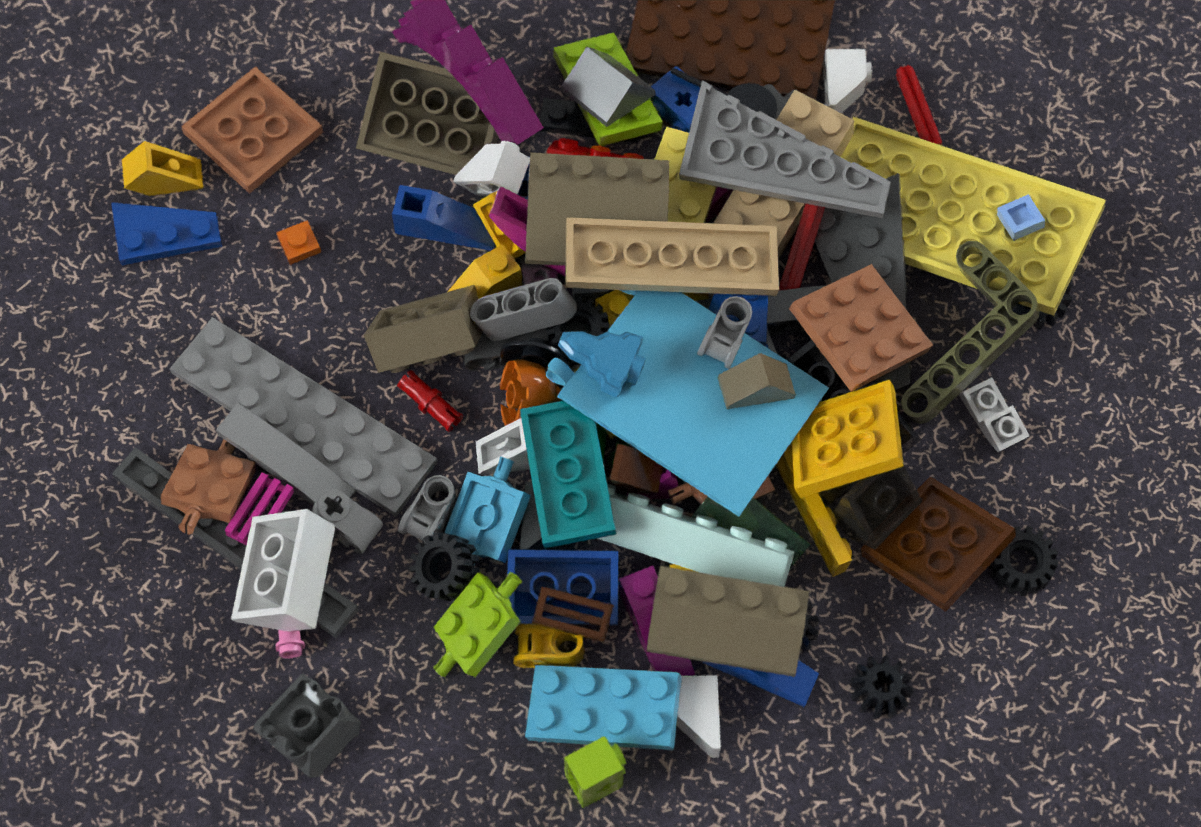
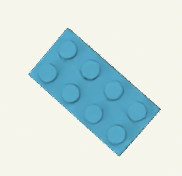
(592, 703)

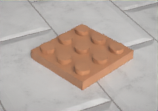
(252, 129)
(861, 327)

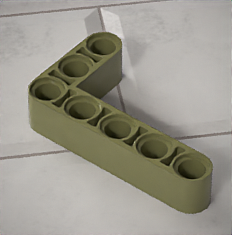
(976, 338)

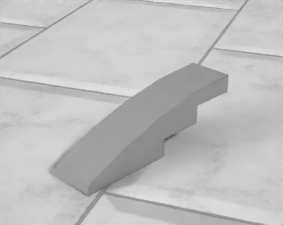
(280, 456)

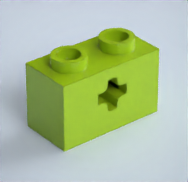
(595, 771)

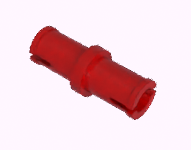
(430, 400)

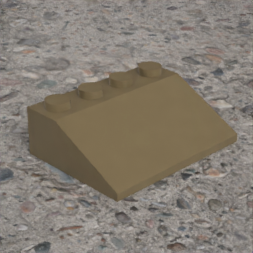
(422, 116)
(592, 189)

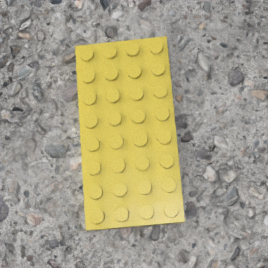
(956, 200)

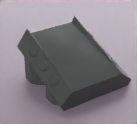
(308, 726)

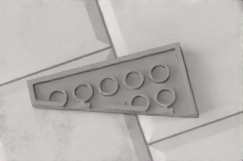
(762, 156)

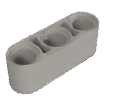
(523, 309)

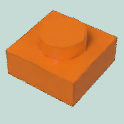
(298, 242)

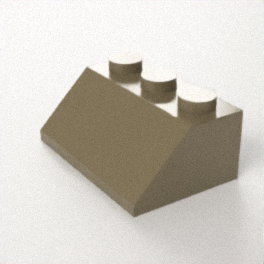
(423, 330)

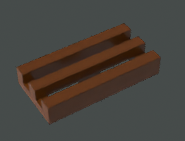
(568, 628)

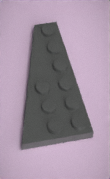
(856, 241)

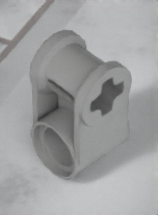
(724, 335)
(426, 515)
(353, 523)

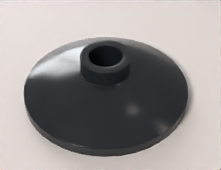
(533, 350)

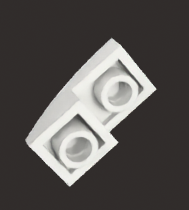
(993, 416)

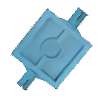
(489, 512)

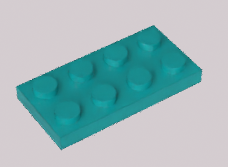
(567, 474)

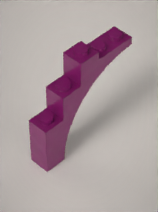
(461, 52)

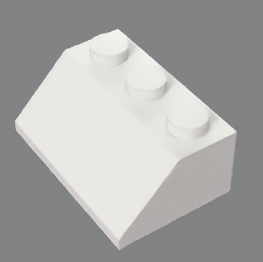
(284, 571)

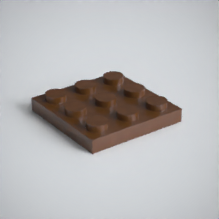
(941, 545)

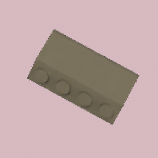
(727, 621)

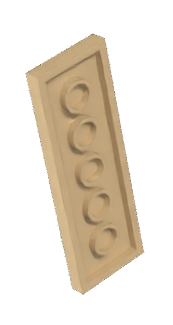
(671, 256)

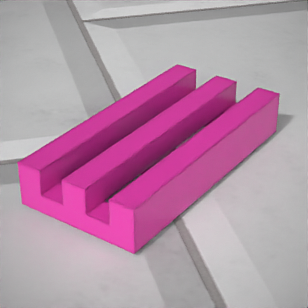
(249, 501)

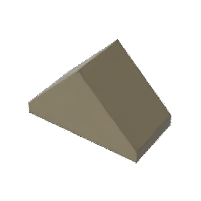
(756, 382)

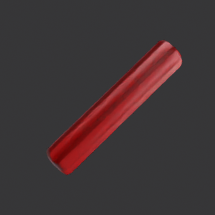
(917, 105)
(801, 247)

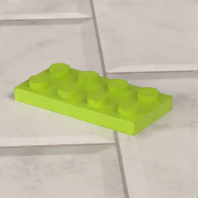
(637, 122)

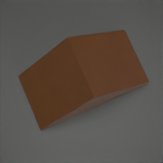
(635, 471)

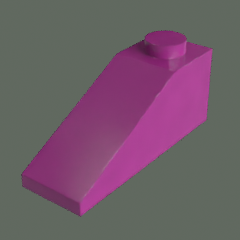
(638, 598)

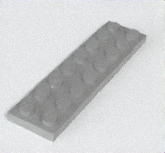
(332, 430)

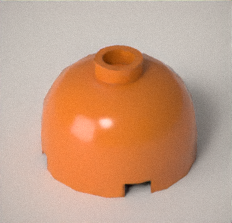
(525, 387)

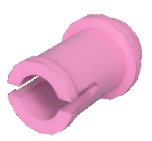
(290, 644)

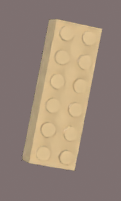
(820, 126)

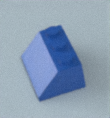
(569, 571)

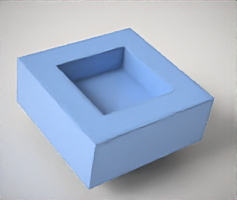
(1020, 217)

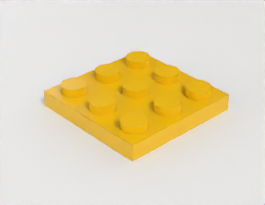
(848, 440)

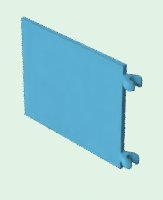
(678, 405)

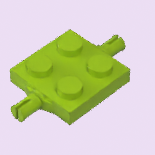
(477, 624)

